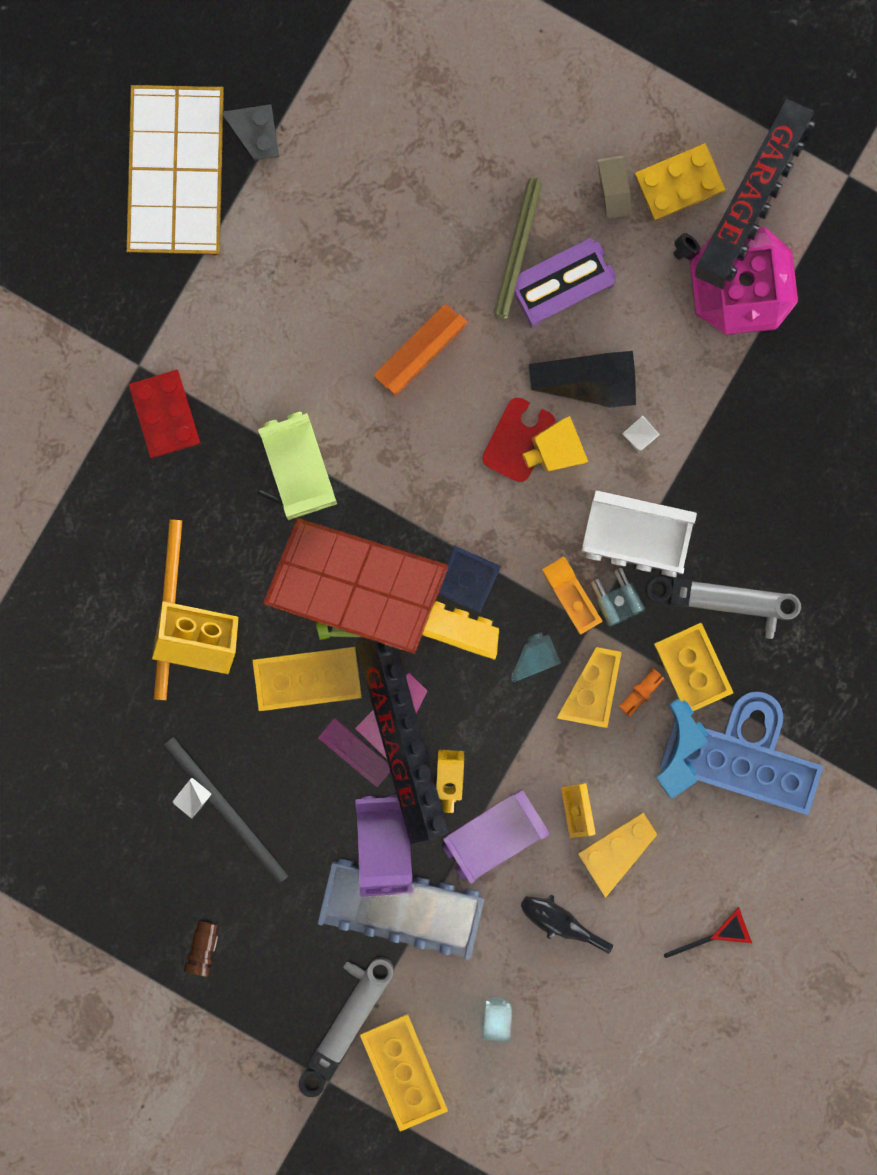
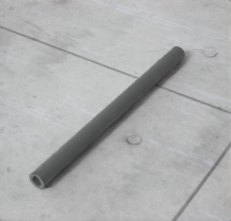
(227, 811)

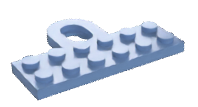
(753, 767)

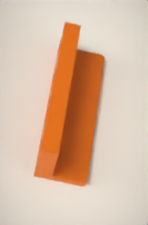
(420, 349)

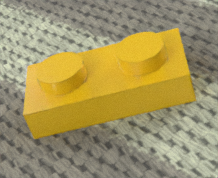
(578, 810)

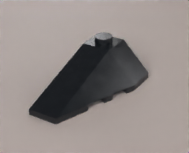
(596, 379)

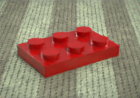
(164, 413)

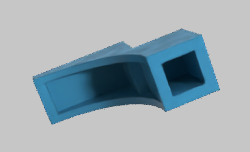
(690, 737)

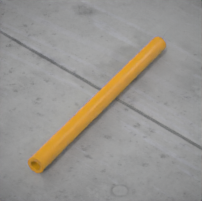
(169, 596)

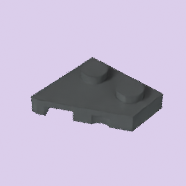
(255, 130)

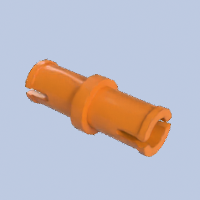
(641, 693)

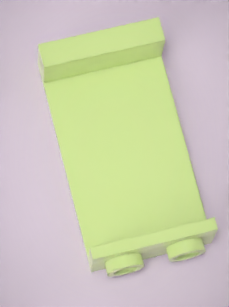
(297, 465)

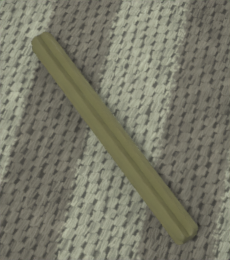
(517, 248)

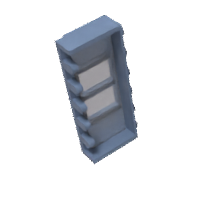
(426, 918)

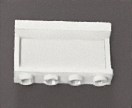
(638, 533)

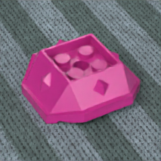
(752, 307)

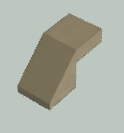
(615, 186)

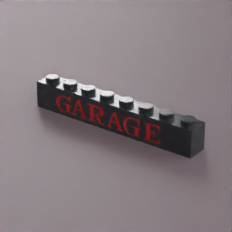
(754, 194)
(402, 741)

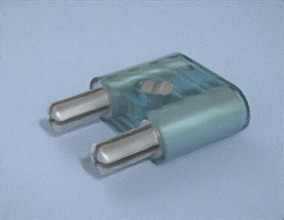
(619, 603)

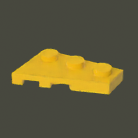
(594, 690)
(617, 852)

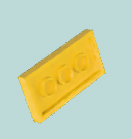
(307, 678)
(404, 1072)

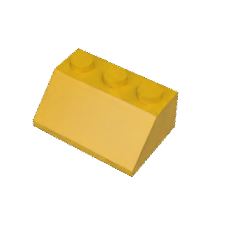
(462, 632)
(195, 638)

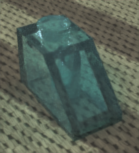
(535, 657)
(497, 1020)

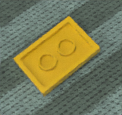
(679, 182)
(693, 667)

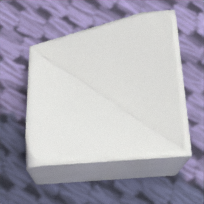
(640, 434)
(191, 798)

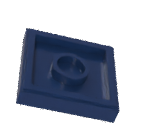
(468, 579)

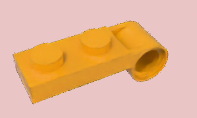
(571, 595)

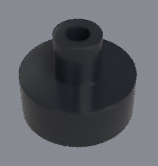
(686, 247)

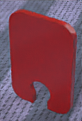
(513, 439)

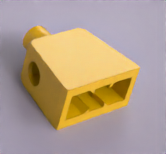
(556, 447)
(450, 770)

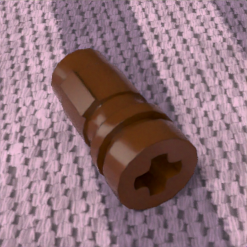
(202, 946)

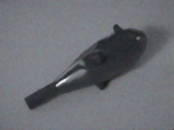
(560, 922)

